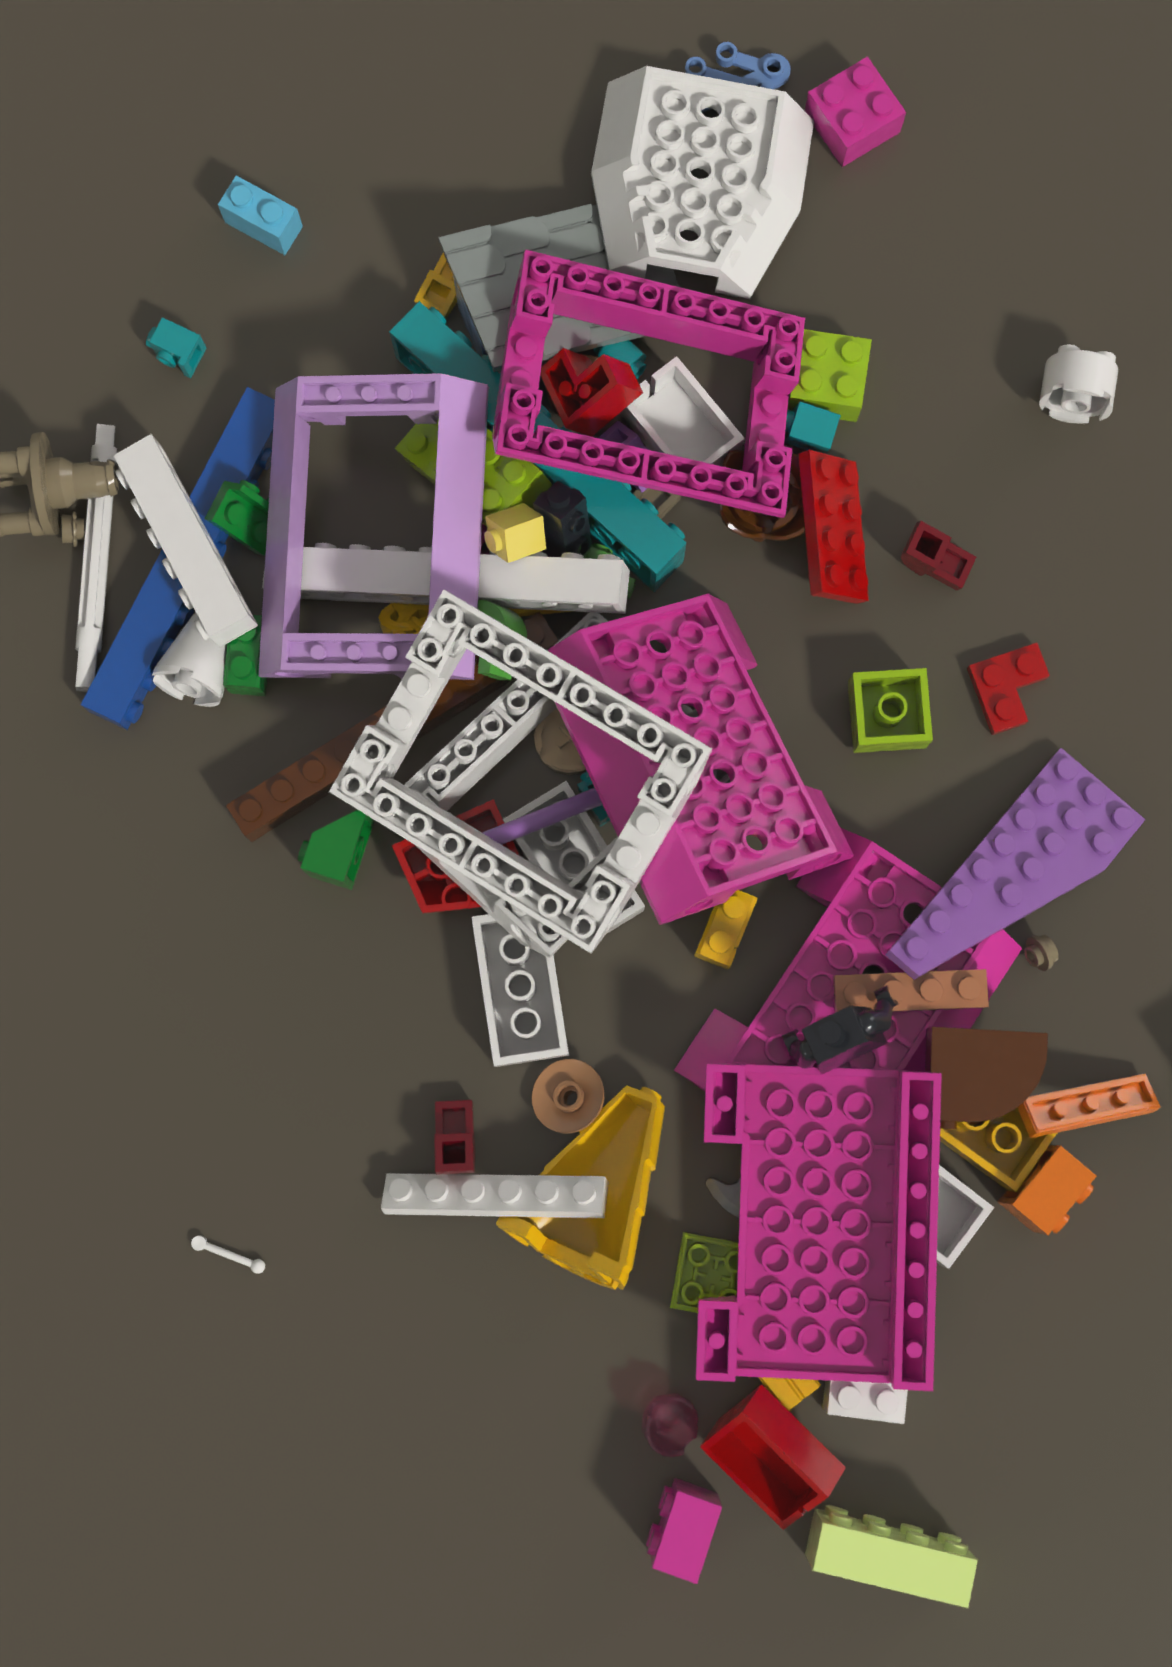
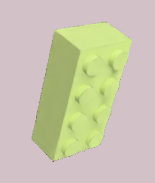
(891, 1556)

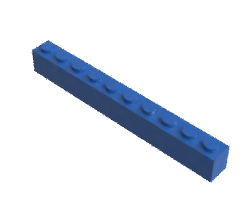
(158, 609)

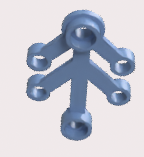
(757, 66)

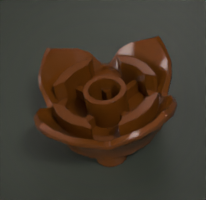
(763, 526)

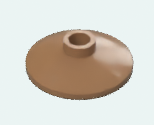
(555, 1086)

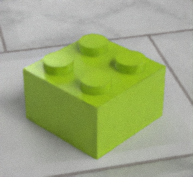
(832, 373)
(890, 710)

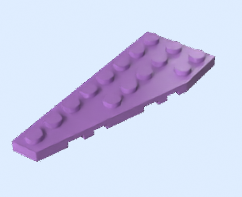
(1042, 847)

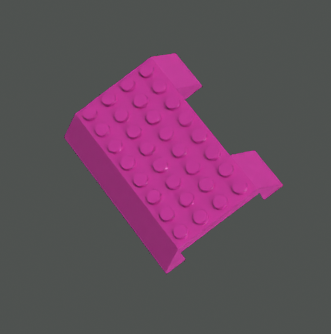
(828, 1225)

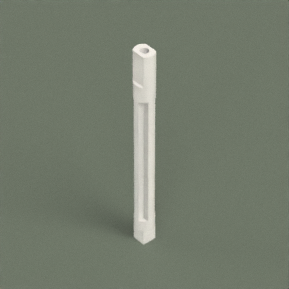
(94, 568)

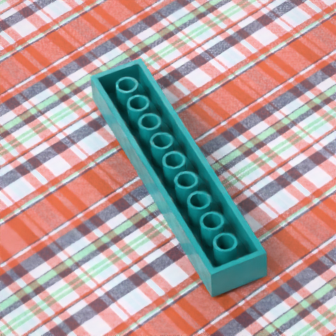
(614, 513)

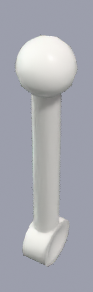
(200, 1242)

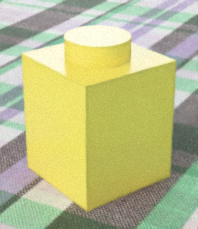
(515, 532)

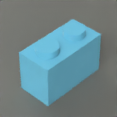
(260, 215)

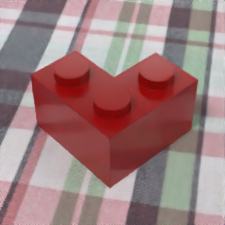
(589, 392)

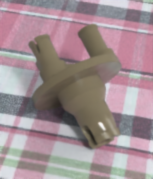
(51, 485)

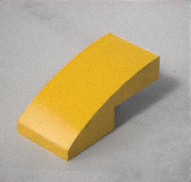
(438, 289)

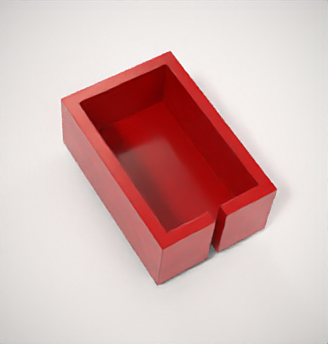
(773, 1457)

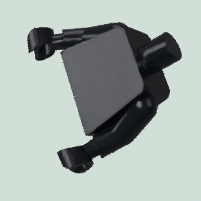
(843, 1034)

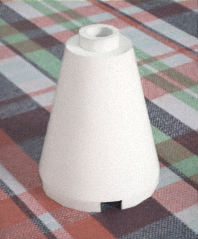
(192, 667)

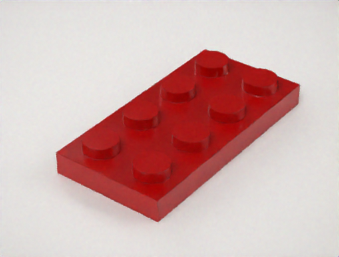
(833, 527)

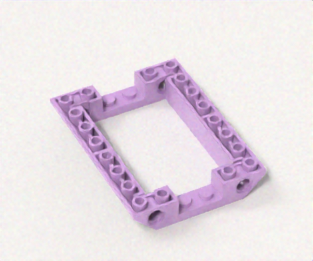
(457, 518)

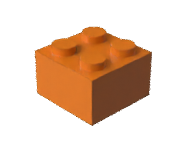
(1050, 1191)

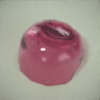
(669, 1424)

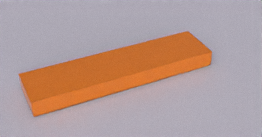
(1088, 1105)

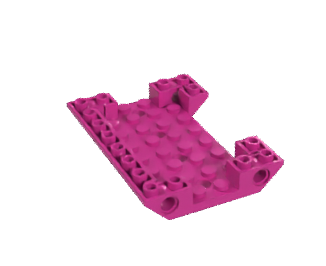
(706, 668)
(854, 932)

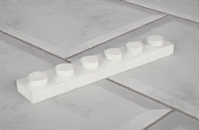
(495, 1195)

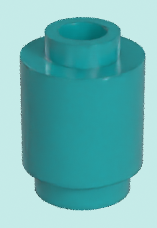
(626, 352)

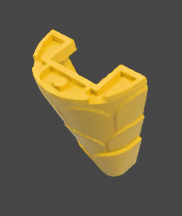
(624, 1150)

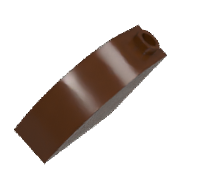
(983, 1070)

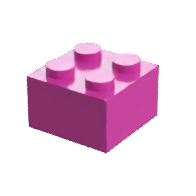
(855, 111)
(685, 1530)

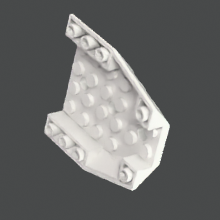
(645, 186)

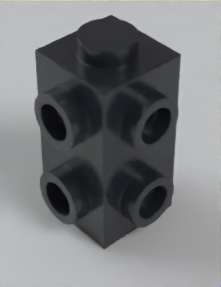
(564, 520)

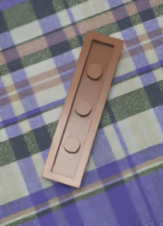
(929, 992)

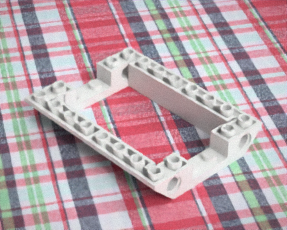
(470, 758)
(369, 772)

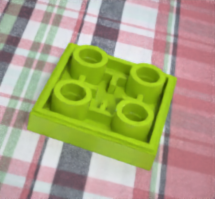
(704, 1270)

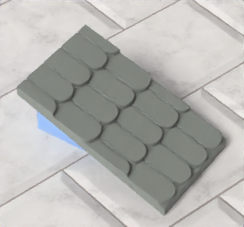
(487, 267)

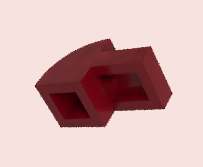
(933, 554)
(454, 1137)

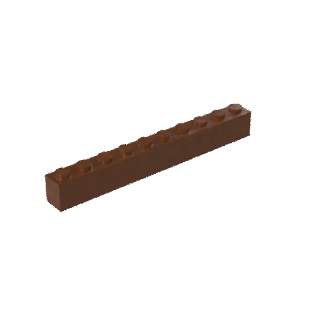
(315, 773)

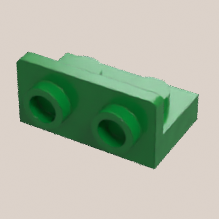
(241, 514)

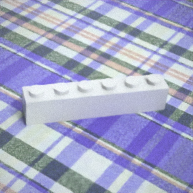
(185, 542)

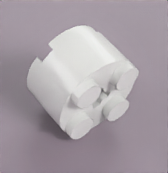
(1079, 384)

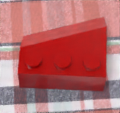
(429, 884)

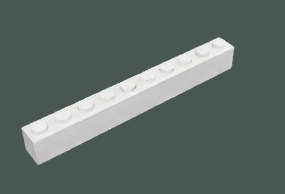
(526, 583)

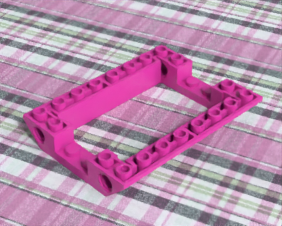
(667, 313)

